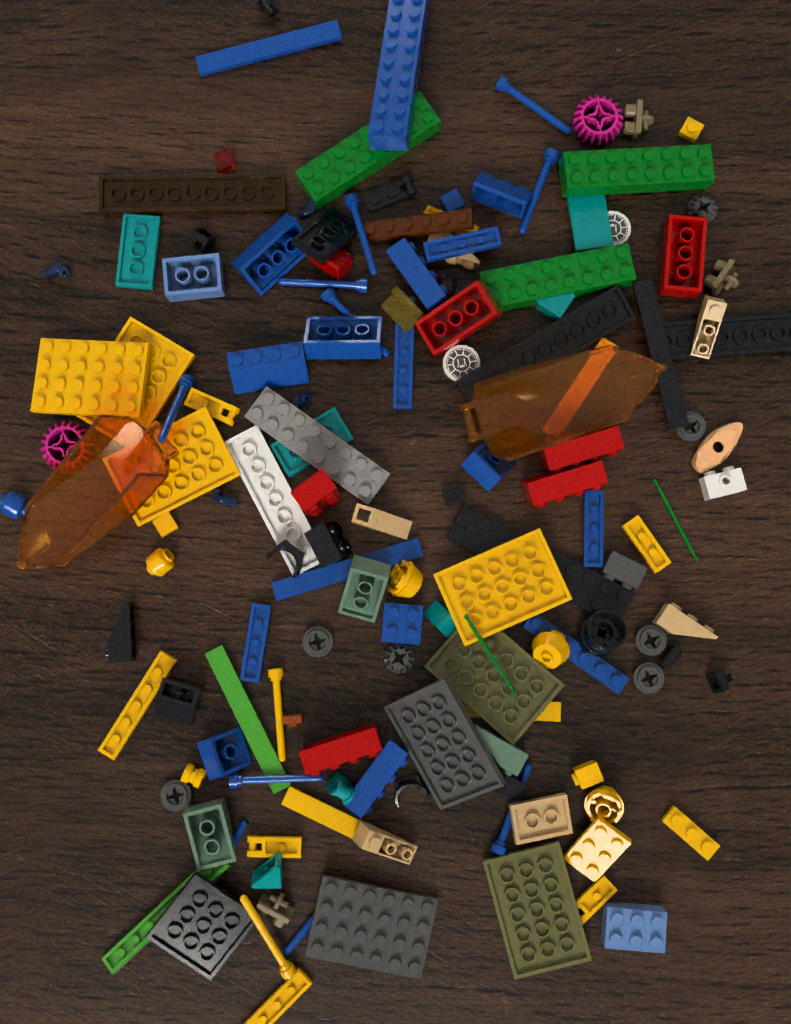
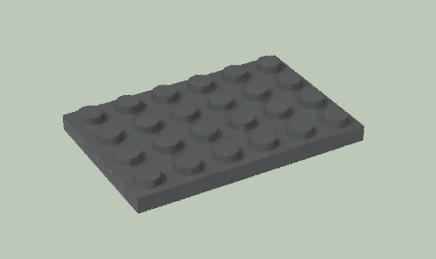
(444, 744)
(371, 926)

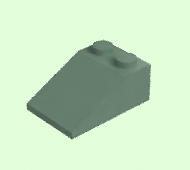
(364, 588)
(508, 757)
(210, 833)

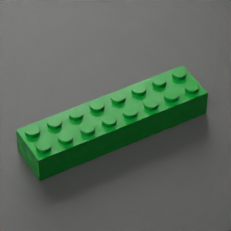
(354, 161)
(636, 170)
(571, 273)

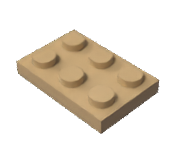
(540, 818)

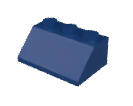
(500, 195)

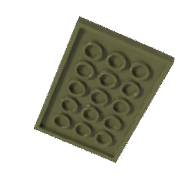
(485, 690)
(536, 910)

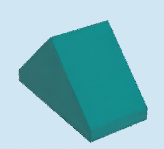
(554, 306)
(440, 618)
(269, 874)

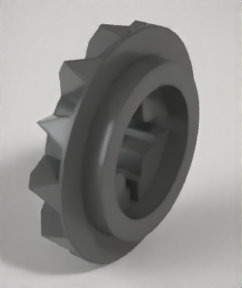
(694, 205)
(698, 429)
(659, 642)
(313, 650)
(396, 667)
(656, 682)
(171, 803)

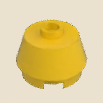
(405, 580)
(550, 649)
(604, 802)

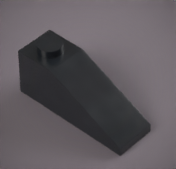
(122, 640)

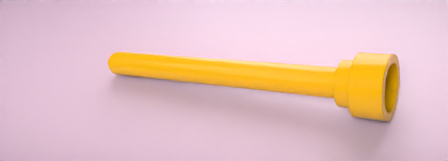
(275, 676)
(286, 968)

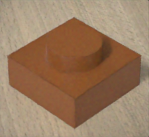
(292, 720)

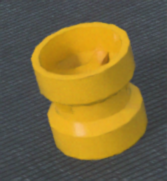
(193, 775)

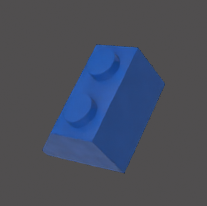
(485, 468)
(224, 753)

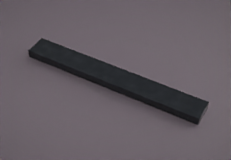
(660, 353)

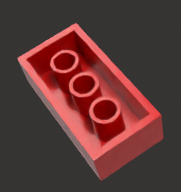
(682, 256)
(458, 317)
(584, 448)
(557, 486)
(316, 494)
(340, 749)

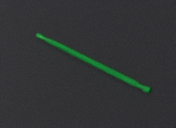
(675, 520)
(490, 655)

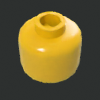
(160, 562)

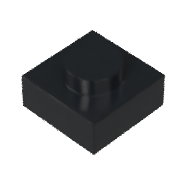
(453, 494)

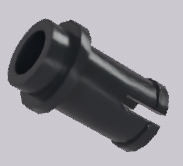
(269, 7)
(671, 656)

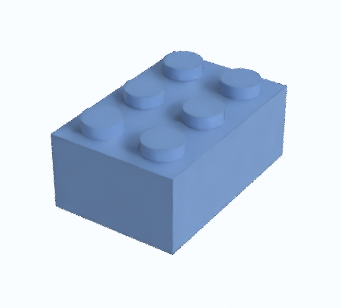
(193, 277)
(633, 927)

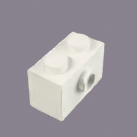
(723, 483)

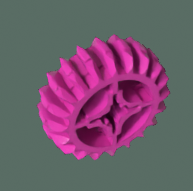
(607, 115)
(63, 432)

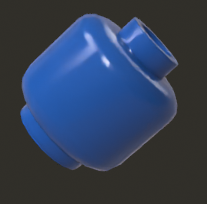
(13, 505)

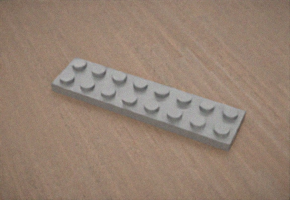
(317, 445)

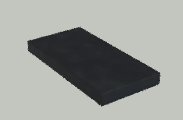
(326, 235)

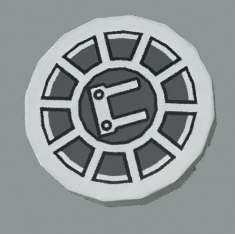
(619, 226)
(460, 361)

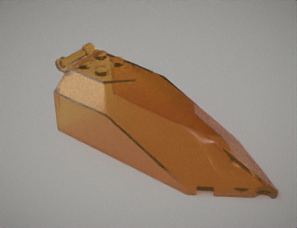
(558, 400)
(93, 490)

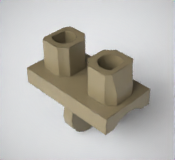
(635, 127)
(726, 277)
(275, 907)

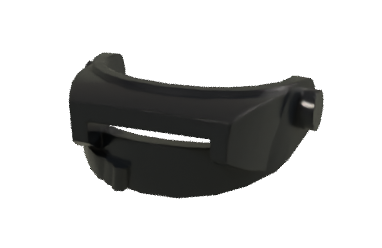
(294, 551)
(414, 780)

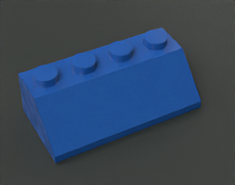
(270, 255)
(343, 337)
(268, 366)

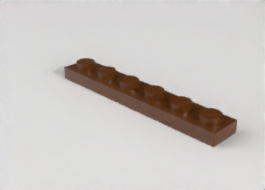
(419, 225)

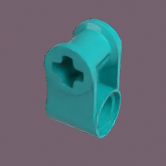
(340, 787)

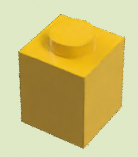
(587, 774)

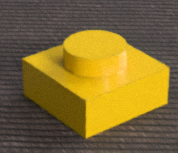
(691, 130)

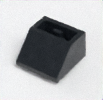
(328, 543)
(178, 700)

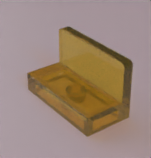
(402, 310)

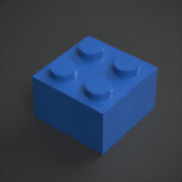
(402, 623)

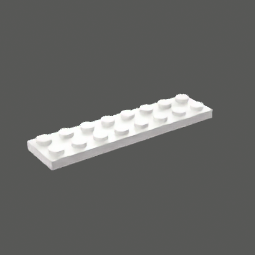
(271, 494)

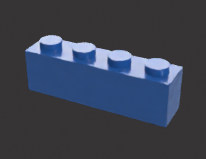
(417, 275)
(376, 777)

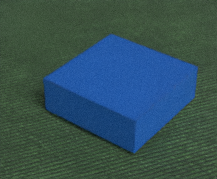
(452, 200)

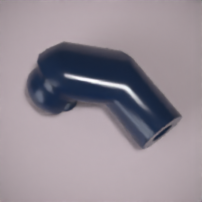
(308, 211)
(57, 269)
(301, 400)
(223, 500)

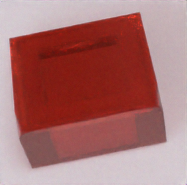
(225, 160)

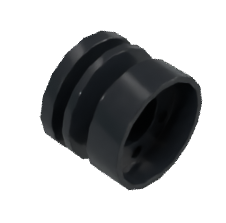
(607, 625)

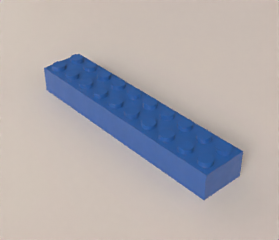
(398, 75)

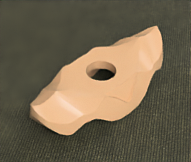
(706, 457)

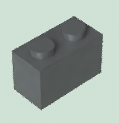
(623, 570)

